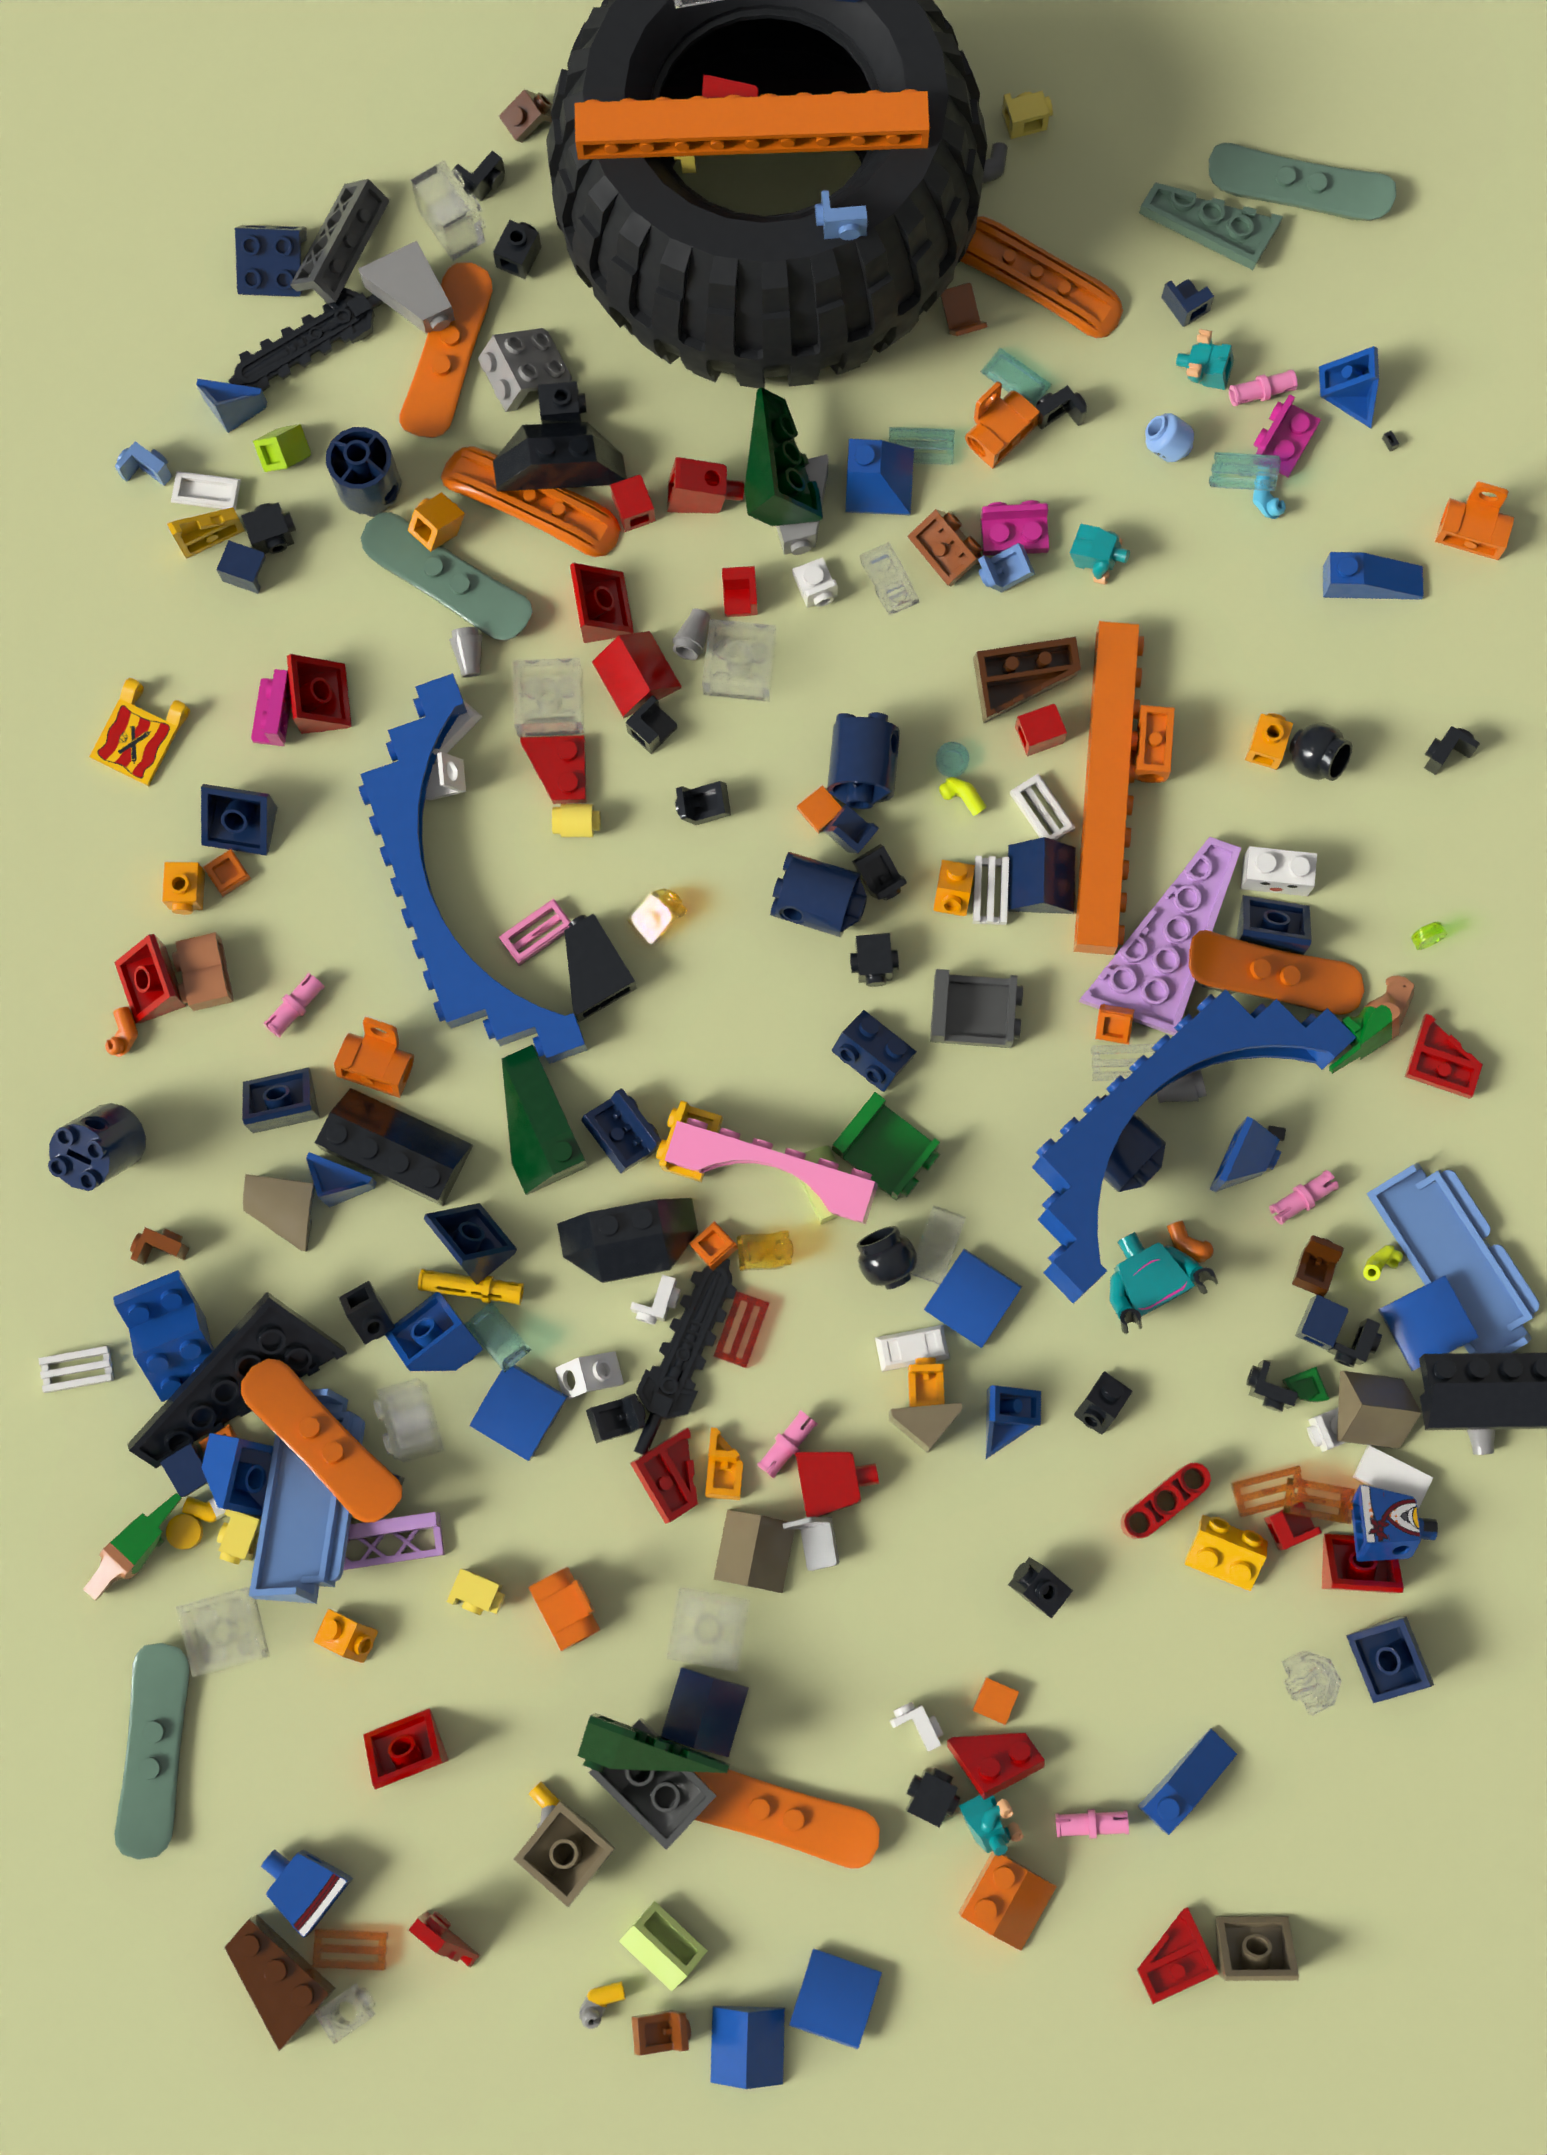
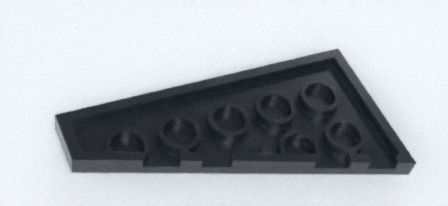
(214, 1389)

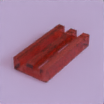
(731, 1357)

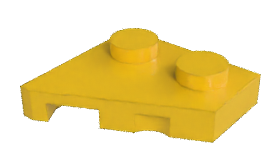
(205, 530)

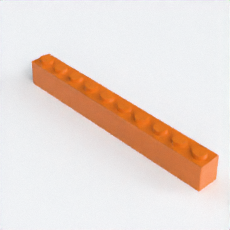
(752, 124)
(1107, 788)

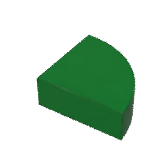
(1307, 1385)

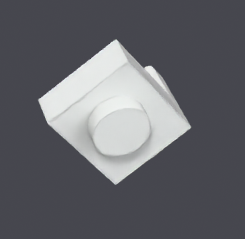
(666, 1297)
(927, 1727)

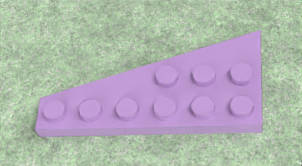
(1153, 963)

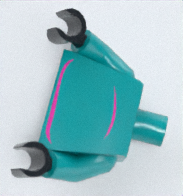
(1152, 1279)

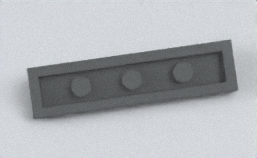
(341, 240)

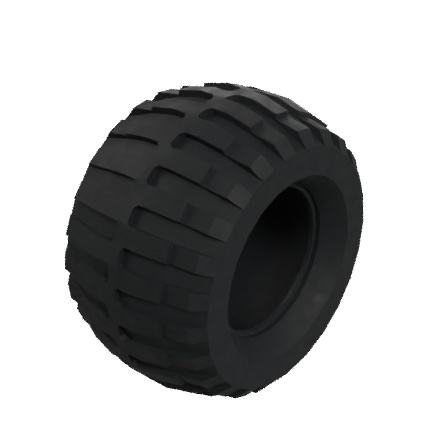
(757, 288)

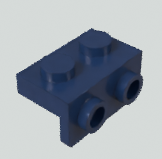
(873, 1050)
(622, 1131)

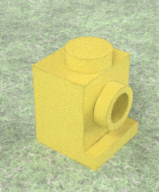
(1026, 113)
(238, 1537)
(476, 1593)

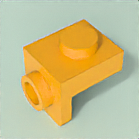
(954, 888)
(925, 1382)
(345, 1636)

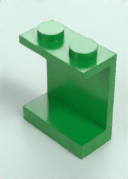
(886, 1148)

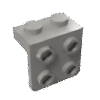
(520, 363)

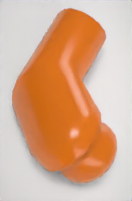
(125, 1036)
(1197, 1249)

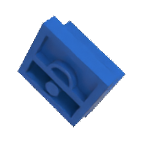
(165, 1331)

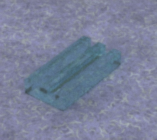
(926, 434)
(1248, 469)

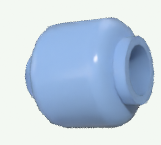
(1169, 437)

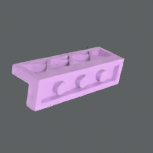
(395, 1526)

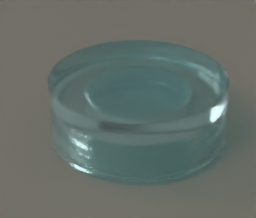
(952, 759)

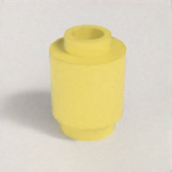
(575, 820)

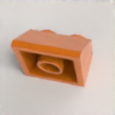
(1007, 1900)

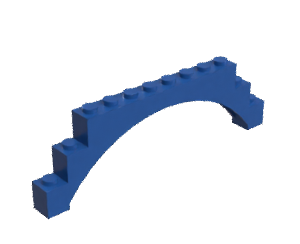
(398, 804)
(1080, 1157)

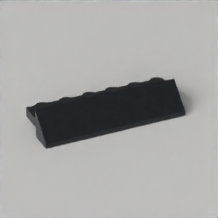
(1484, 1391)

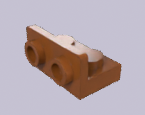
(946, 546)

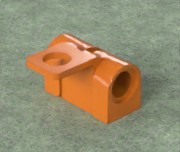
(1000, 424)
(1477, 523)
(1154, 744)
(375, 1059)
(565, 1608)

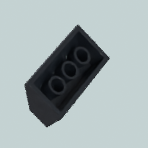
(394, 1146)

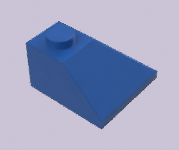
(879, 477)
(1247, 1156)
(433, 1337)
(237, 1473)

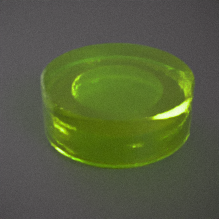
(1428, 935)

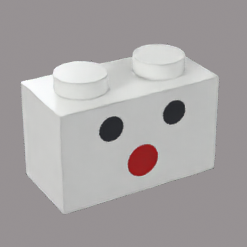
(1278, 871)

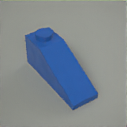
(1370, 577)
(1187, 1782)

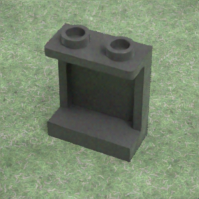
(975, 1010)

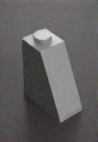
(409, 287)
(803, 536)

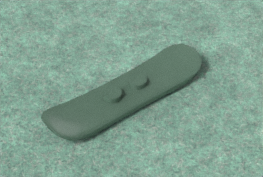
(1301, 183)
(446, 578)
(152, 1751)

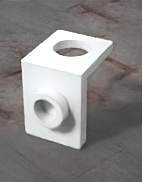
(446, 777)
(590, 1374)

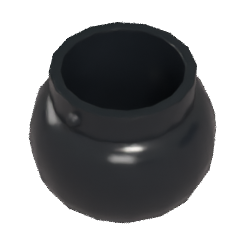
(1320, 752)
(887, 1257)

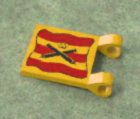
(136, 739)

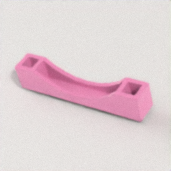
(705, 1150)

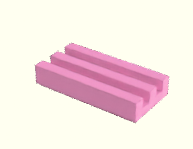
(529, 921)

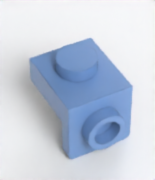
(841, 222)
(150, 462)
(1006, 568)

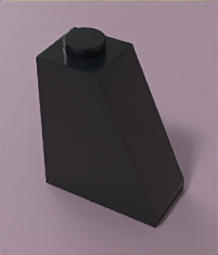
(594, 968)

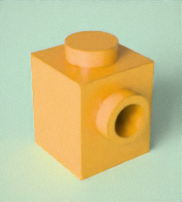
(436, 521)
(1269, 740)
(183, 887)

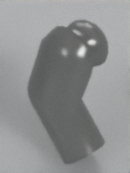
(996, 163)

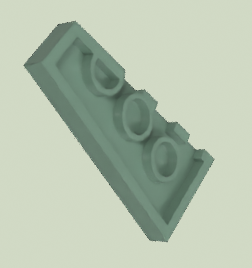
(1222, 228)

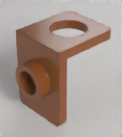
(961, 310)

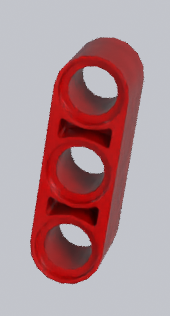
(1180, 1492)

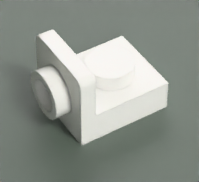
(815, 583)
(1324, 1430)

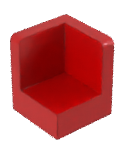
(632, 502)
(739, 591)
(1041, 729)
(1290, 1529)

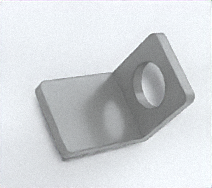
(817, 1540)

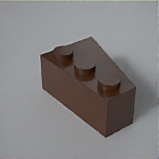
(1022, 672)
(277, 1979)

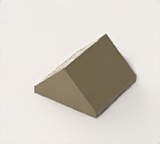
(1375, 1410)
(925, 1423)
(754, 1551)
(564, 1853)
(1255, 1949)

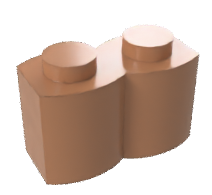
(203, 972)

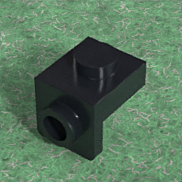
(485, 177)
(1055, 405)
(1456, 739)
(703, 803)
(879, 873)
(1365, 1341)
(1274, 1397)
(1103, 1403)
(616, 1418)

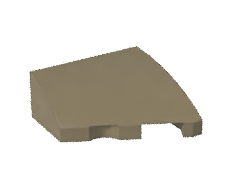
(281, 1206)

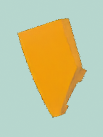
(724, 1469)

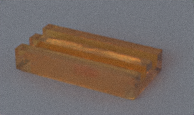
(1240, 1499)
(1344, 1504)
(380, 1950)

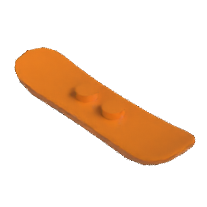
(1044, 278)
(447, 354)
(555, 511)
(1274, 974)
(320, 1441)
(791, 1819)

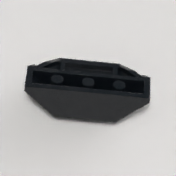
(557, 458)
(629, 1238)

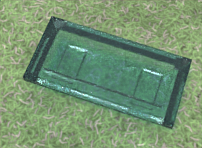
(1015, 376)
(498, 1336)

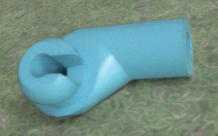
(1266, 503)

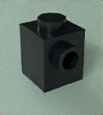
(517, 248)
(561, 403)
(269, 528)
(874, 959)
(366, 1312)
(1040, 1587)
(932, 1796)

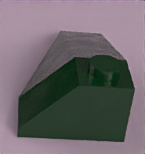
(776, 472)
(539, 1133)
(628, 1748)

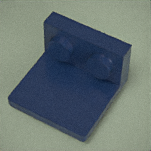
(268, 259)

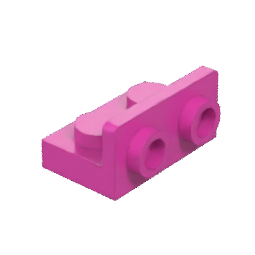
(1287, 435)
(1013, 524)
(272, 710)

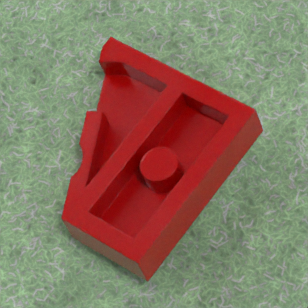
(996, 1760)
(435, 1933)
(1176, 1960)

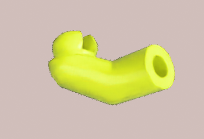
(964, 790)
(1376, 1262)

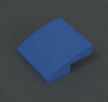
(972, 1298)
(1428, 1322)
(518, 1411)
(835, 1999)

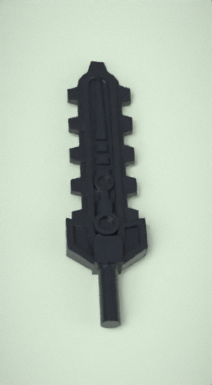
(345, 319)
(668, 1389)

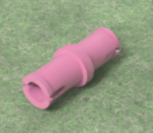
(1263, 387)
(294, 1005)
(1303, 1197)
(787, 1444)
(1092, 1823)

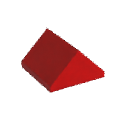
(601, 602)
(635, 671)
(318, 694)
(149, 980)
(1345, 1573)
(404, 1748)

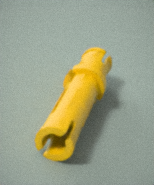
(463, 1285)

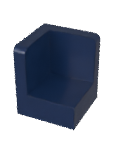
(1186, 301)
(241, 566)
(850, 830)
(1322, 1322)
(185, 1469)

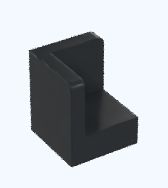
(650, 725)

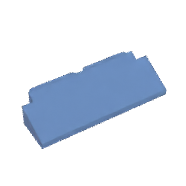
(1446, 1237)
(302, 1522)

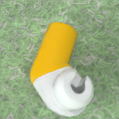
(203, 1510)

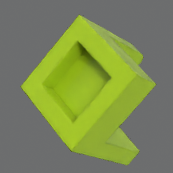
(282, 448)

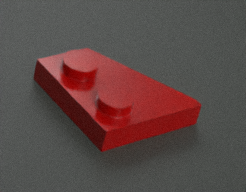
(559, 765)
(1442, 1061)
(668, 1476)

